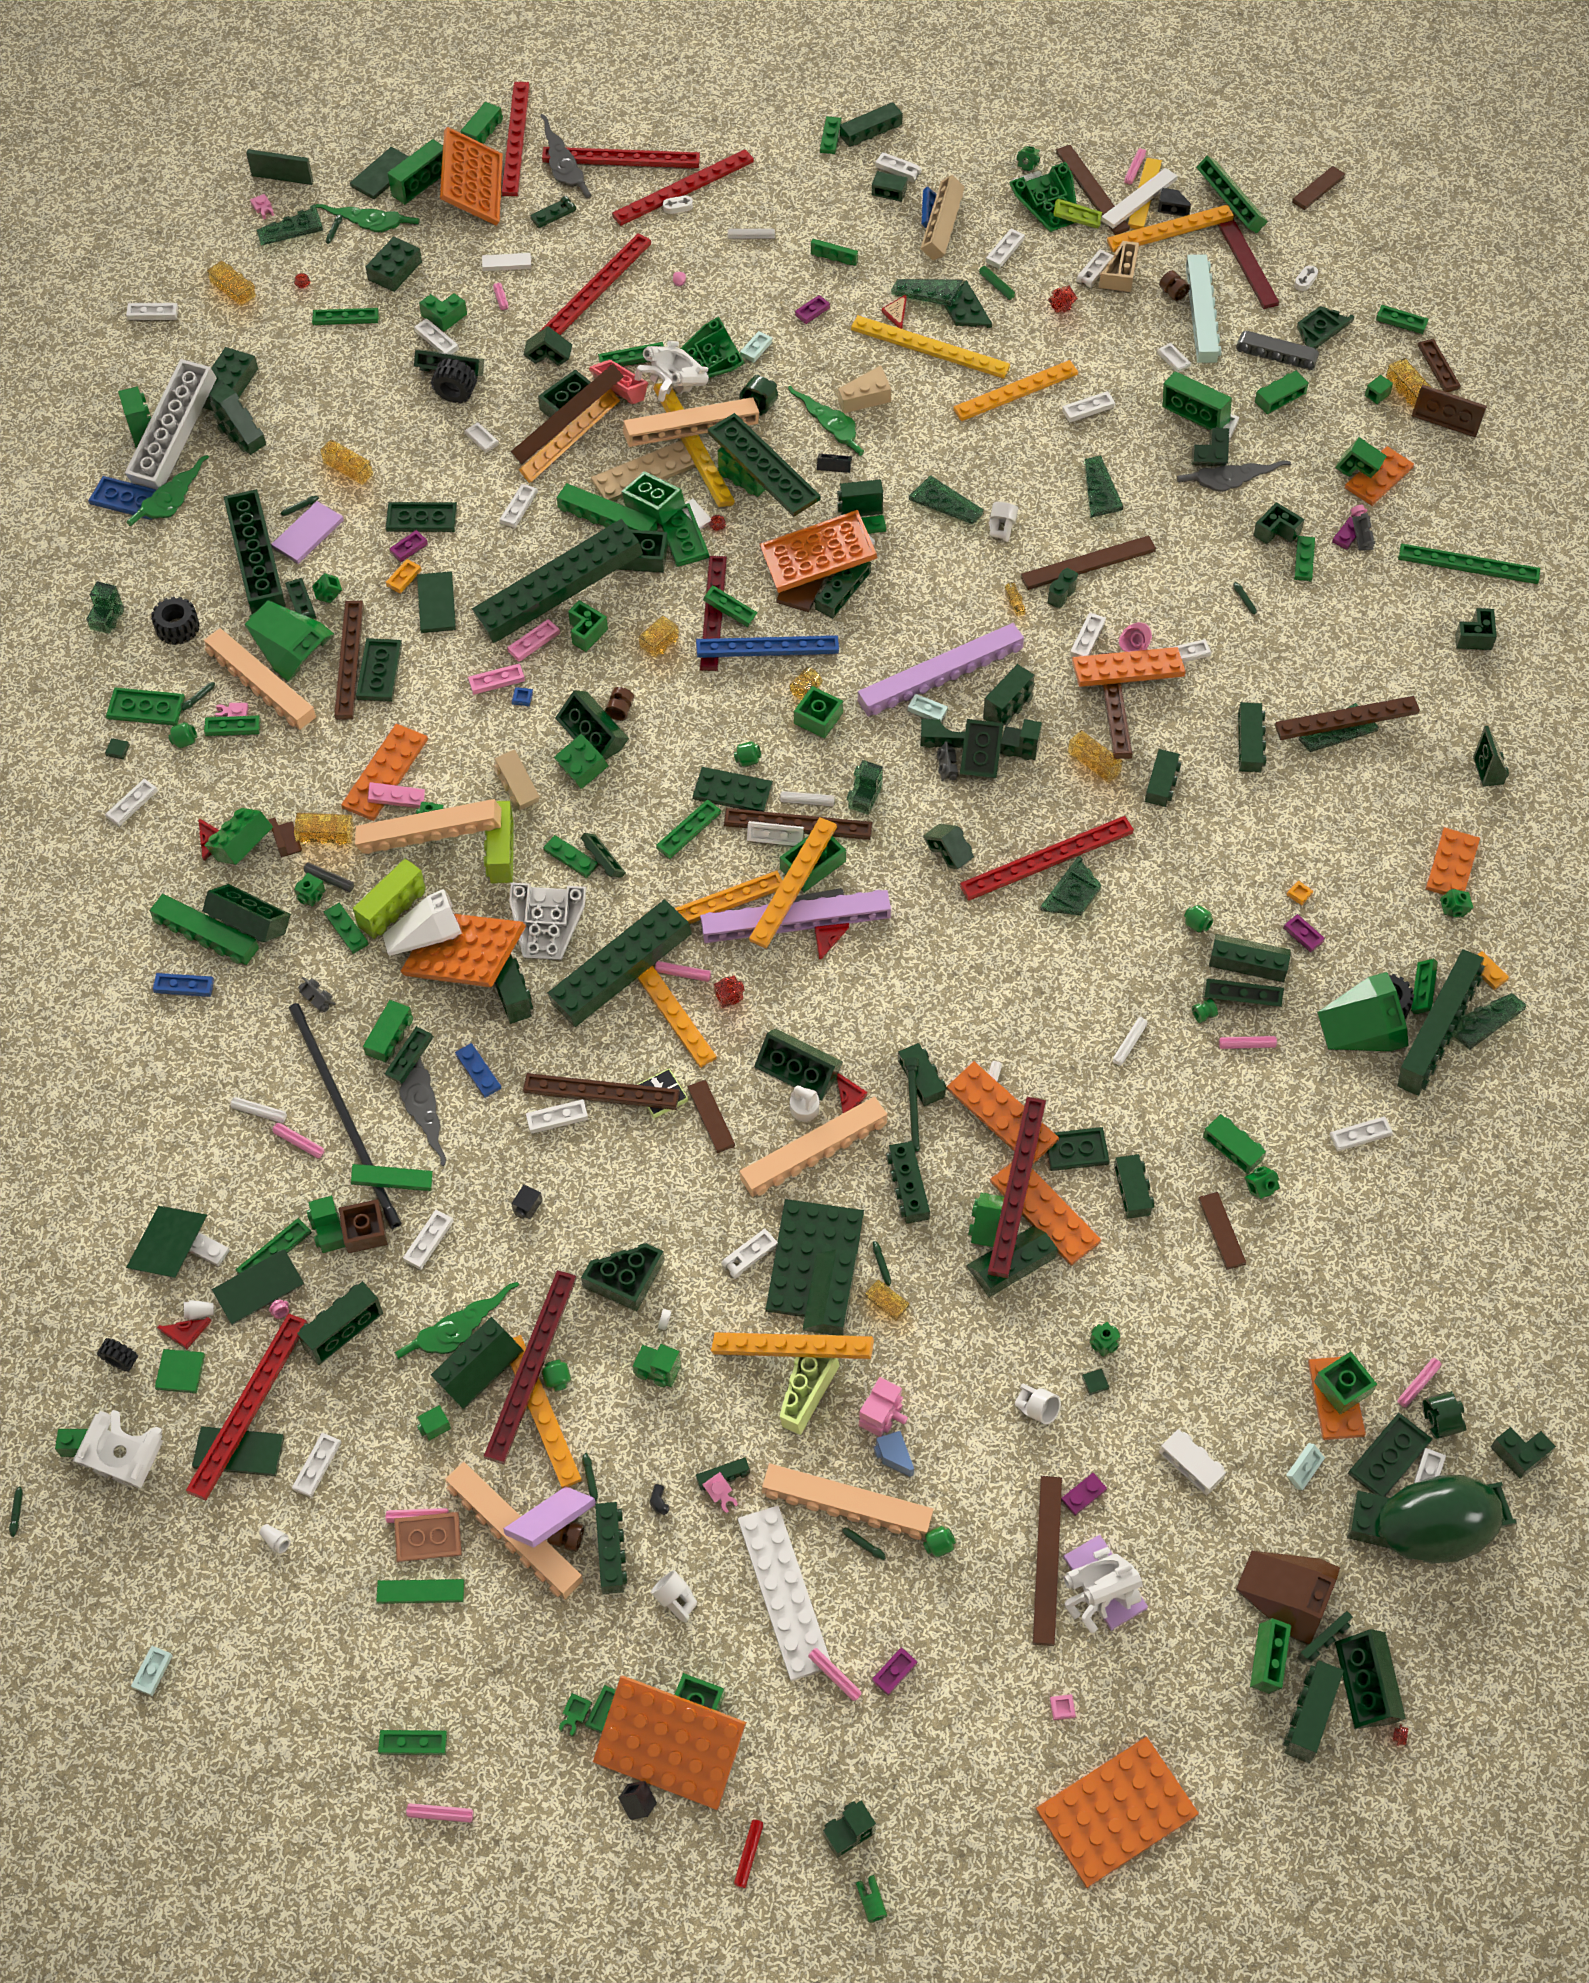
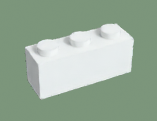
(1192, 1462)

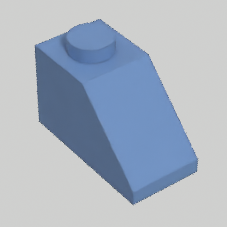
(894, 1453)

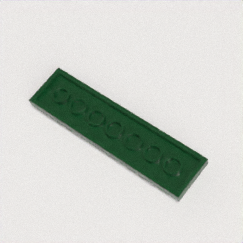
(764, 464)

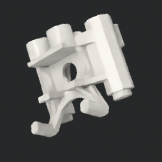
(674, 367)
(99, 1447)
(1103, 1581)

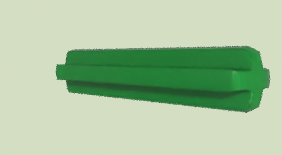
(997, 282)

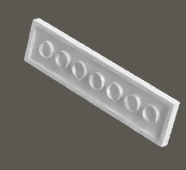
(783, 1590)

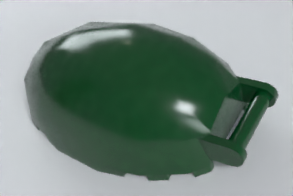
(1444, 1518)

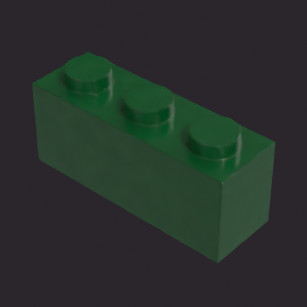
(1163, 778)
(928, 1083)
(1133, 1186)

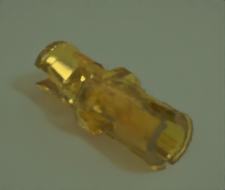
(1015, 599)

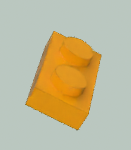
(403, 576)
(1492, 974)

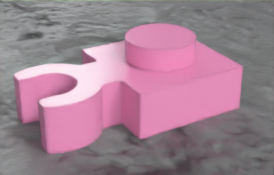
(262, 205)
(234, 709)
(718, 1490)

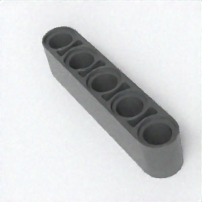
(1277, 349)

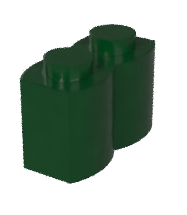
(1062, 588)

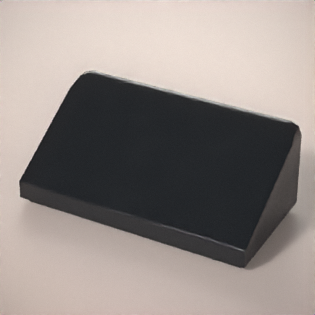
(834, 463)

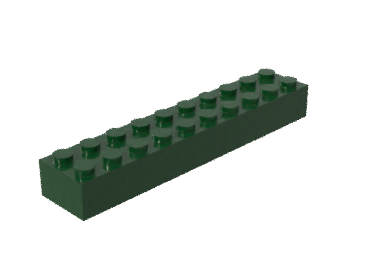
(557, 581)

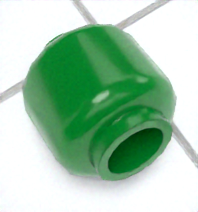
(182, 735)
(747, 754)
(1198, 918)
(556, 1375)
(939, 1541)

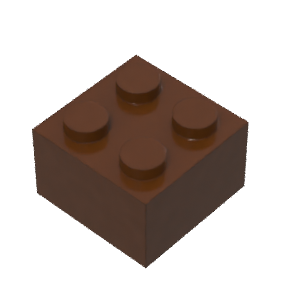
(363, 1226)

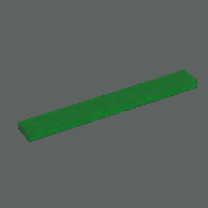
(1469, 563)

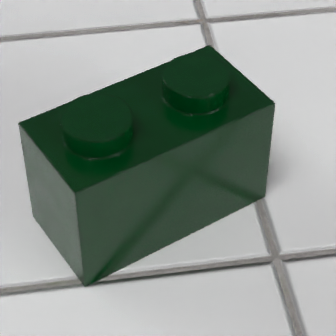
(889, 186)

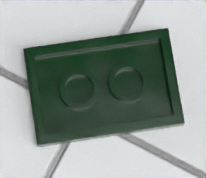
(1078, 1149)

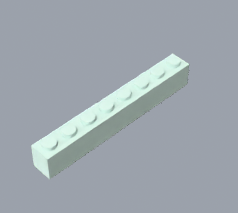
(1202, 309)

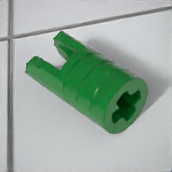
(872, 1903)

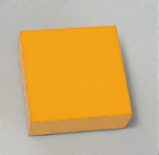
(1299, 893)

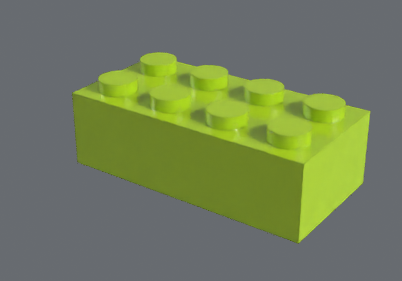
(499, 847)
(389, 899)

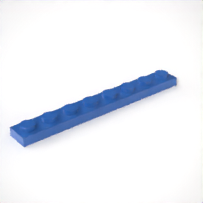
(767, 646)

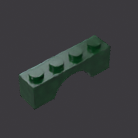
(935, 735)

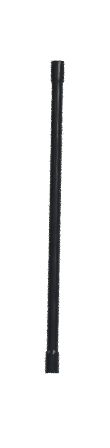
(299, 1018)

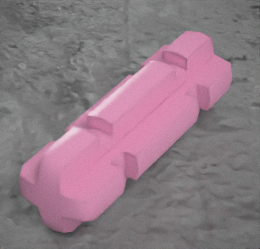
(500, 295)

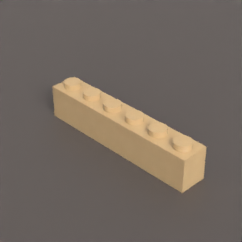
(942, 218)

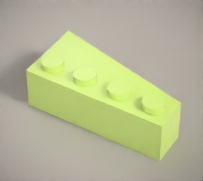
(806, 1388)

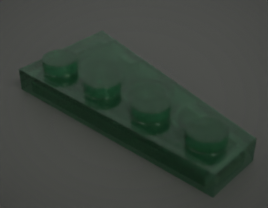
(290, 227)
(944, 499)

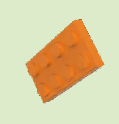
(1390, 472)
(1452, 861)
(1333, 1424)

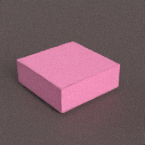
(1062, 1707)

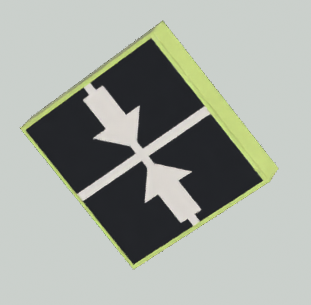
(664, 1080)

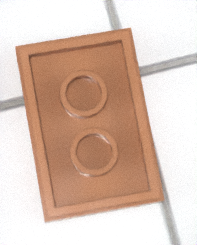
(427, 1537)

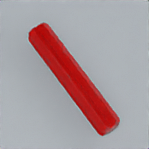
(748, 1853)

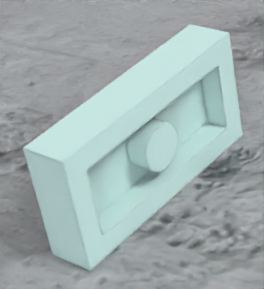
(756, 346)
(927, 708)
(1305, 1466)
(151, 1670)

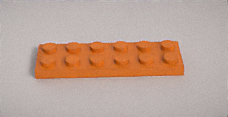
(1128, 666)
(385, 767)
(996, 1107)
(1052, 1215)

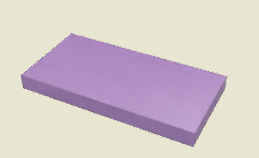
(307, 532)
(549, 1516)
(1116, 1612)

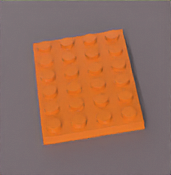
(471, 176)
(818, 551)
(470, 957)
(669, 1742)
(1116, 1812)

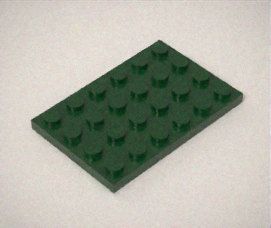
(803, 1233)

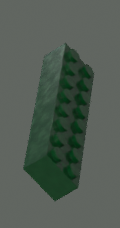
(254, 549)
(619, 963)
(1441, 1023)

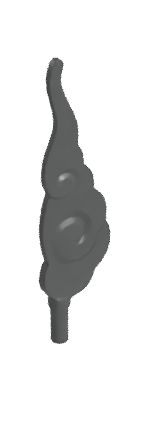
(562, 161)
(1229, 476)
(421, 1104)

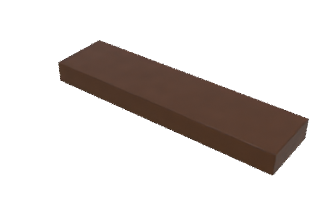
(1318, 188)
(1439, 365)
(711, 1116)
(1222, 1230)

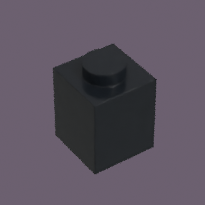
(526, 1202)

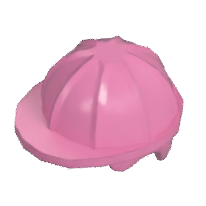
(1135, 637)

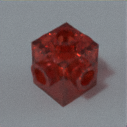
(1062, 299)
(729, 991)

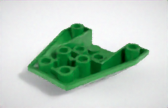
(1041, 193)
(714, 349)
(286, 637)
(1365, 1018)

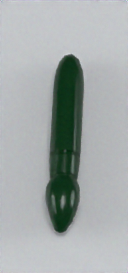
(331, 234)
(310, 500)
(1239, 589)
(189, 703)
(877, 1250)
(587, 1463)
(16, 1509)
(876, 1552)

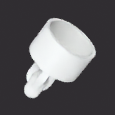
(1002, 513)
(804, 1104)
(1041, 1406)
(671, 1587)

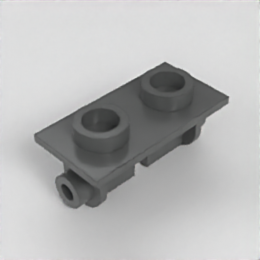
(1362, 530)
(946, 756)
(310, 989)

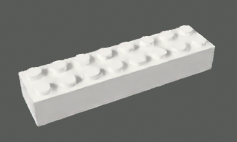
(171, 424)

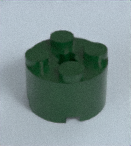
(762, 391)
(1444, 1414)

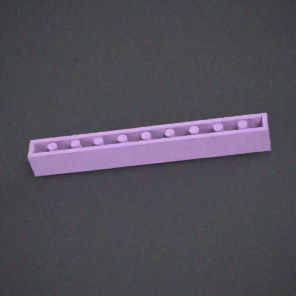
(940, 669)
(801, 915)

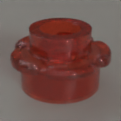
(301, 280)
(717, 519)
(1400, 1735)

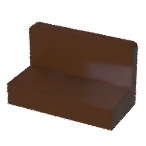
(285, 838)

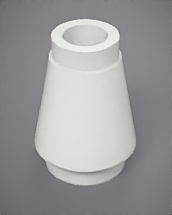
(197, 1309)
(275, 1538)

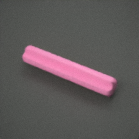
(1135, 165)
(683, 971)
(1248, 1042)
(298, 1140)
(1419, 1382)
(391, 1514)
(835, 1674)
(439, 1813)

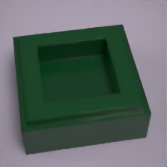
(117, 748)
(1095, 1381)

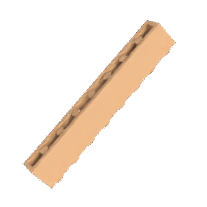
(686, 422)
(259, 679)
(428, 826)
(813, 1146)
(847, 1501)
(497, 1515)

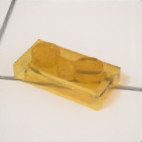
(887, 1300)

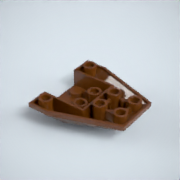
(1289, 1589)

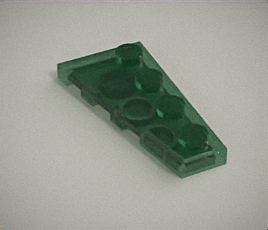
(929, 290)
(1100, 488)
(1326, 739)
(1486, 1020)

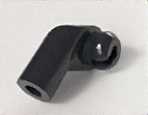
(657, 1502)

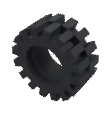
(117, 1354)

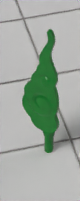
(371, 219)
(832, 420)
(167, 497)
(454, 1328)

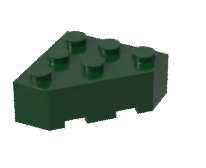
(235, 420)
(624, 1275)

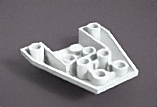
(548, 918)
(424, 925)

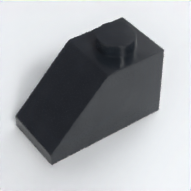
(1173, 203)

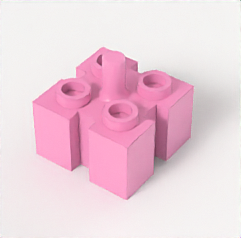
(882, 1407)

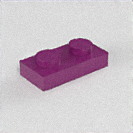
(812, 309)
(1345, 535)
(408, 546)
(1304, 933)
(1084, 1494)
(894, 1671)

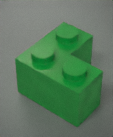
(443, 313)
(1361, 457)
(587, 624)
(987, 1215)
(326, 1221)
(657, 1365)

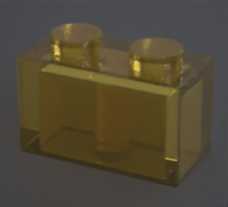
(659, 636)

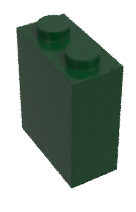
(861, 496)

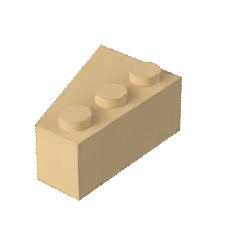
(1121, 269)
(865, 391)
(515, 780)

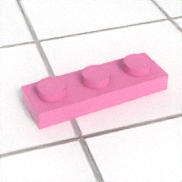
(533, 640)
(496, 679)
(395, 795)

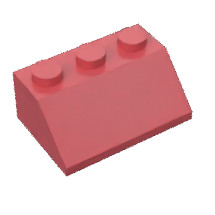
(627, 387)

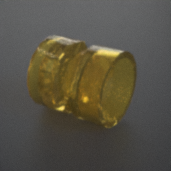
(804, 682)

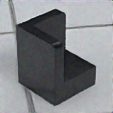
(637, 1800)

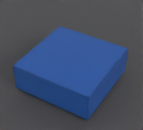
(522, 696)

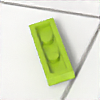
(1077, 213)

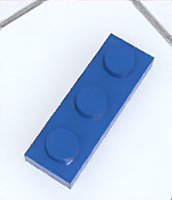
(927, 204)
(183, 984)
(478, 1070)

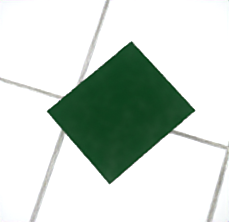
(166, 1241)

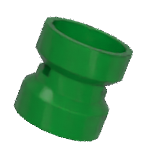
(1205, 1010)

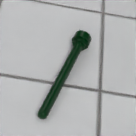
(911, 1066)

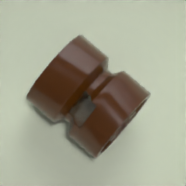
(1174, 285)
(619, 703)
(571, 1542)

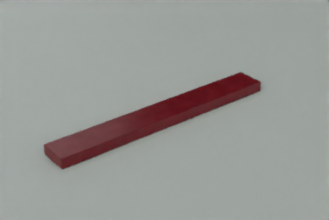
(1249, 264)
(713, 616)

